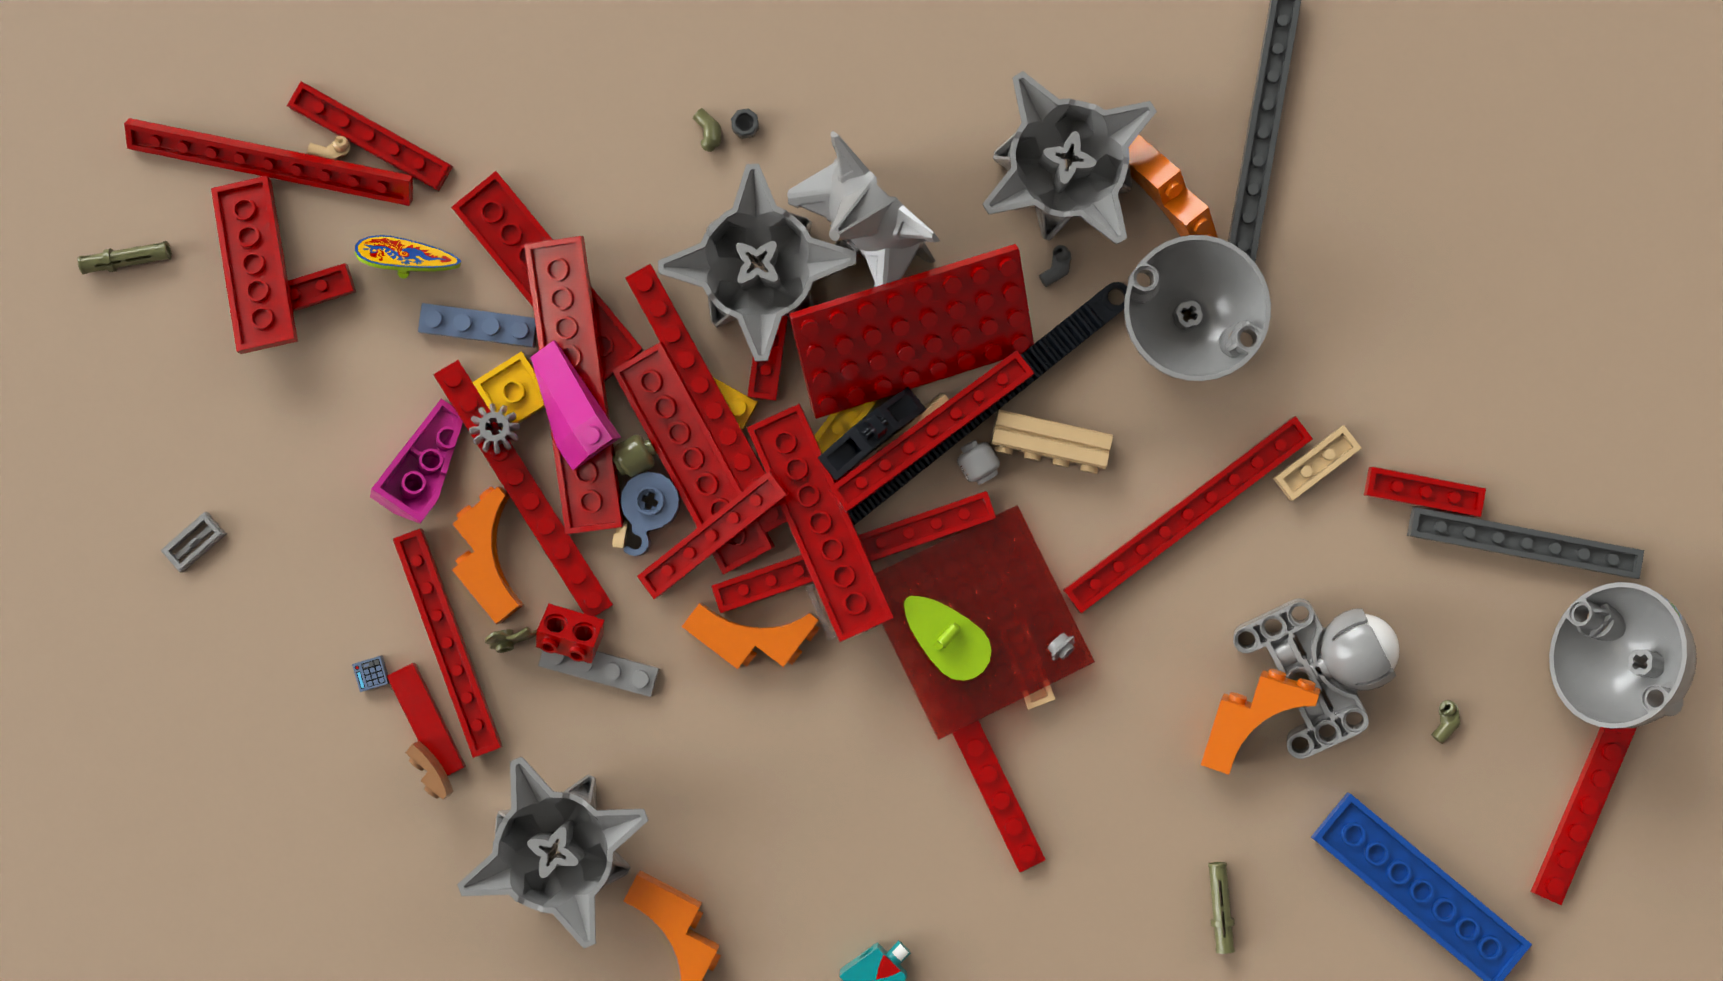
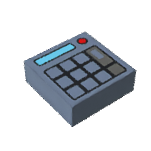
(371, 673)

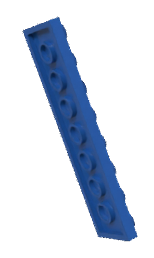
(1421, 890)

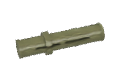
(112, 260)
(1224, 942)

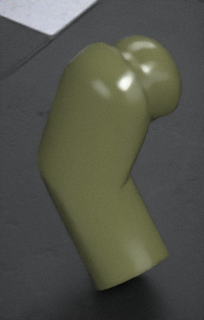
(711, 131)
(1449, 721)

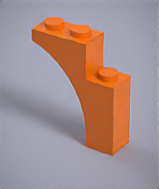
(1168, 190)
(482, 569)
(737, 641)
(1239, 717)
(674, 915)

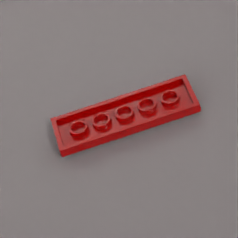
(254, 265)

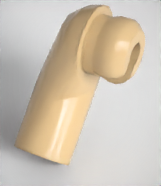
(335, 150)

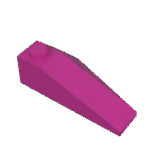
(573, 413)
(419, 470)

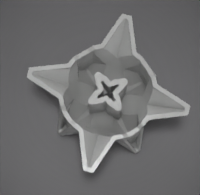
(1096, 155)
(864, 215)
(768, 237)
(526, 857)

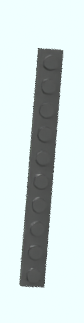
(1263, 125)

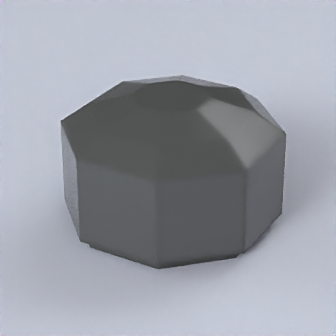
(745, 123)

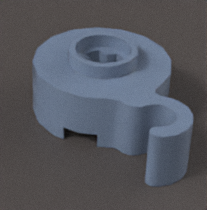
(639, 516)

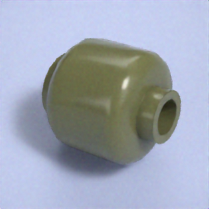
(634, 456)

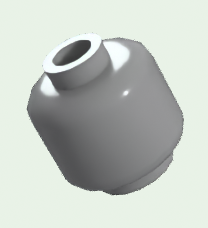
(978, 462)

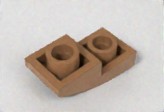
(435, 779)

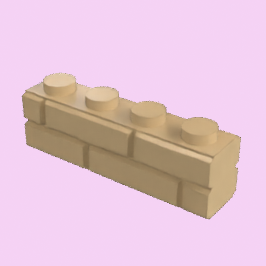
(1051, 440)

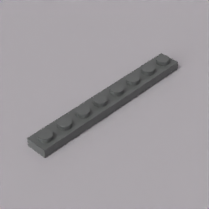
(1525, 543)

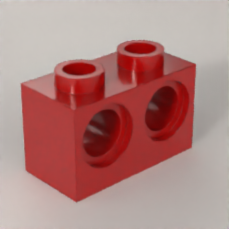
(571, 628)

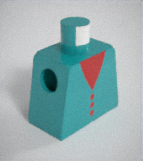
(877, 964)

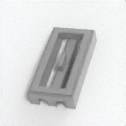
(212, 526)

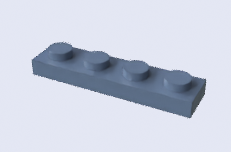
(477, 325)

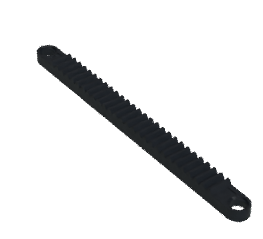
(1039, 357)

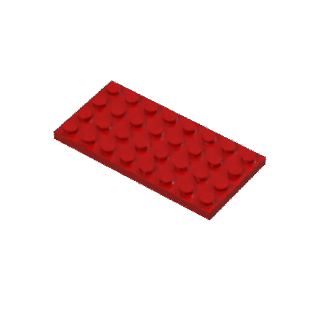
(913, 331)

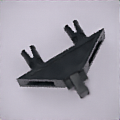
(871, 432)

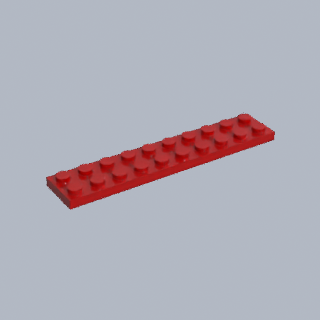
(567, 314)

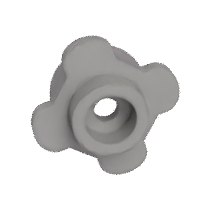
(1061, 646)

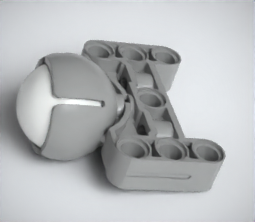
(1352, 653)

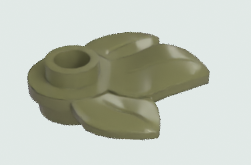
(505, 639)

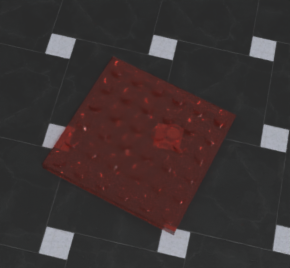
(1004, 588)

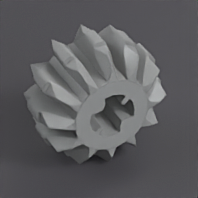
(486, 435)

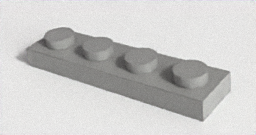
(606, 670)

